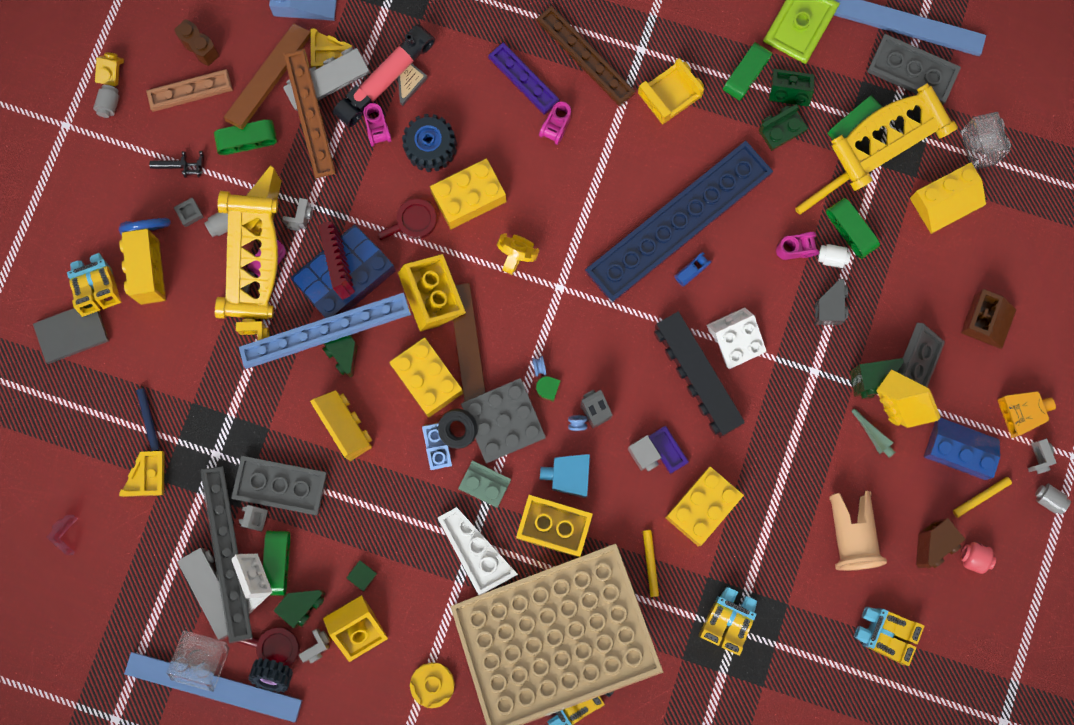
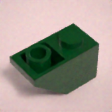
(344, 352)
(297, 606)

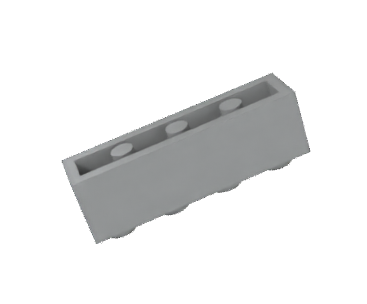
(334, 74)
(204, 582)

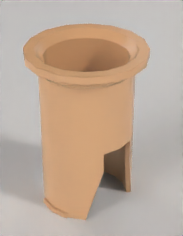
(858, 541)

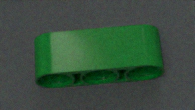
(747, 71)
(854, 118)
(253, 136)
(852, 228)
(277, 560)

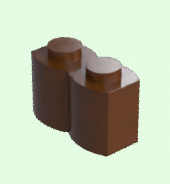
(196, 42)

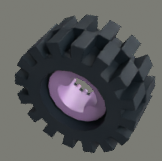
(270, 675)

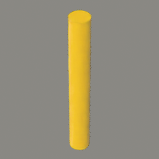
(822, 193)
(978, 499)
(650, 561)

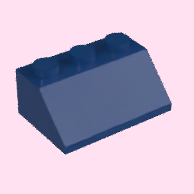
(963, 449)

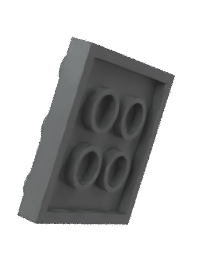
(504, 420)

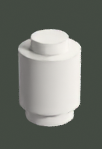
(834, 255)

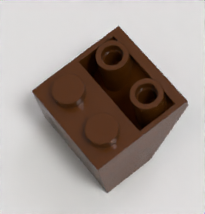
(989, 318)
(936, 542)

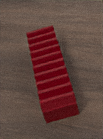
(336, 260)

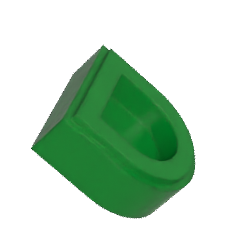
(547, 387)

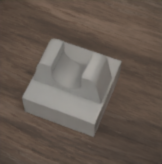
(253, 518)

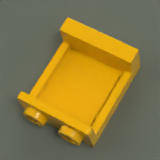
(671, 91)

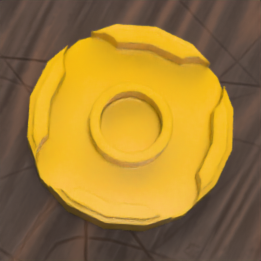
(432, 685)

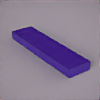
(523, 78)

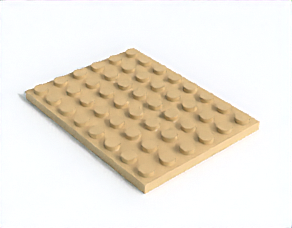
(555, 639)

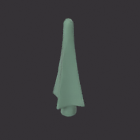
(879, 440)

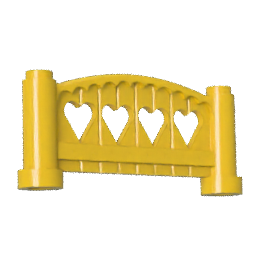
(859, 164)
(240, 211)

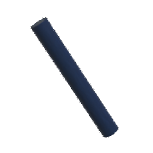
(148, 421)

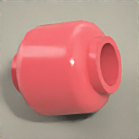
(978, 557)

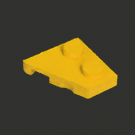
(325, 47)
(146, 476)

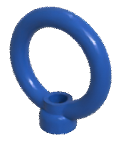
(150, 224)

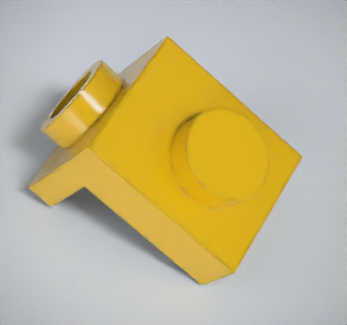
(108, 69)
(250, 327)

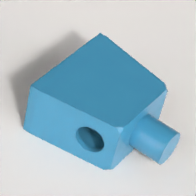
(568, 475)

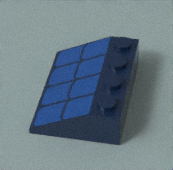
(367, 268)

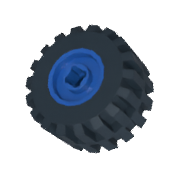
(429, 142)

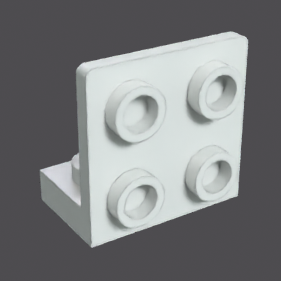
(737, 337)
(252, 579)

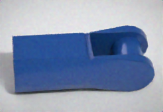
(691, 271)

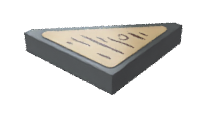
(410, 82)

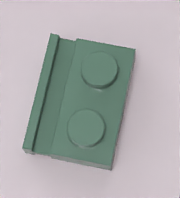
(484, 484)

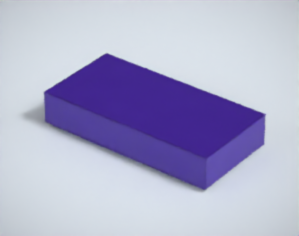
(667, 447)

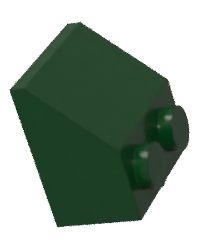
(869, 376)

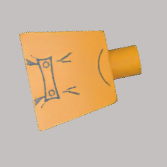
(1025, 411)

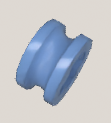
(539, 366)
(577, 422)

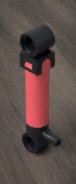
(352, 108)

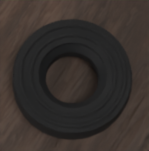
(470, 428)

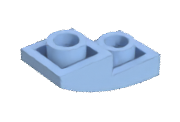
(436, 449)

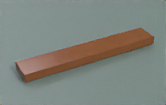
(266, 77)
(309, 113)

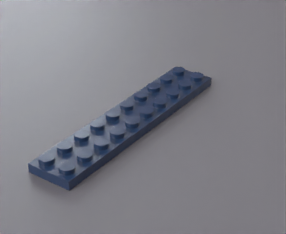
(678, 221)

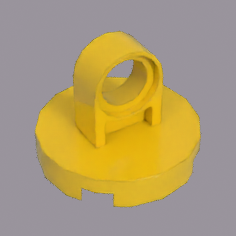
(517, 250)

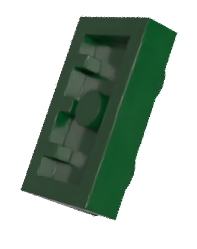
(791, 87)
(782, 127)

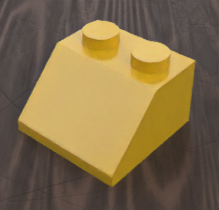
(354, 628)

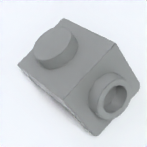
(303, 213)
(1045, 455)
(314, 653)

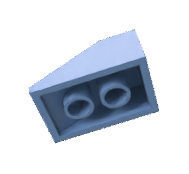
(304, 9)

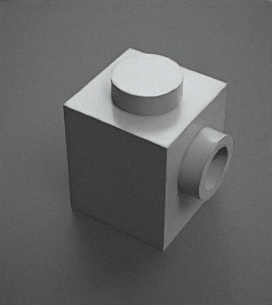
(644, 454)

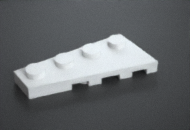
(479, 558)

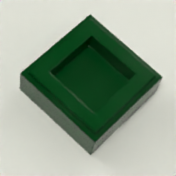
(361, 575)

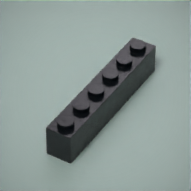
(699, 375)

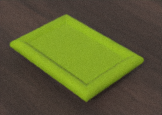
(800, 27)

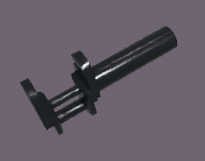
(179, 164)

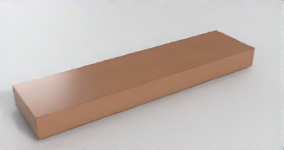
(189, 90)

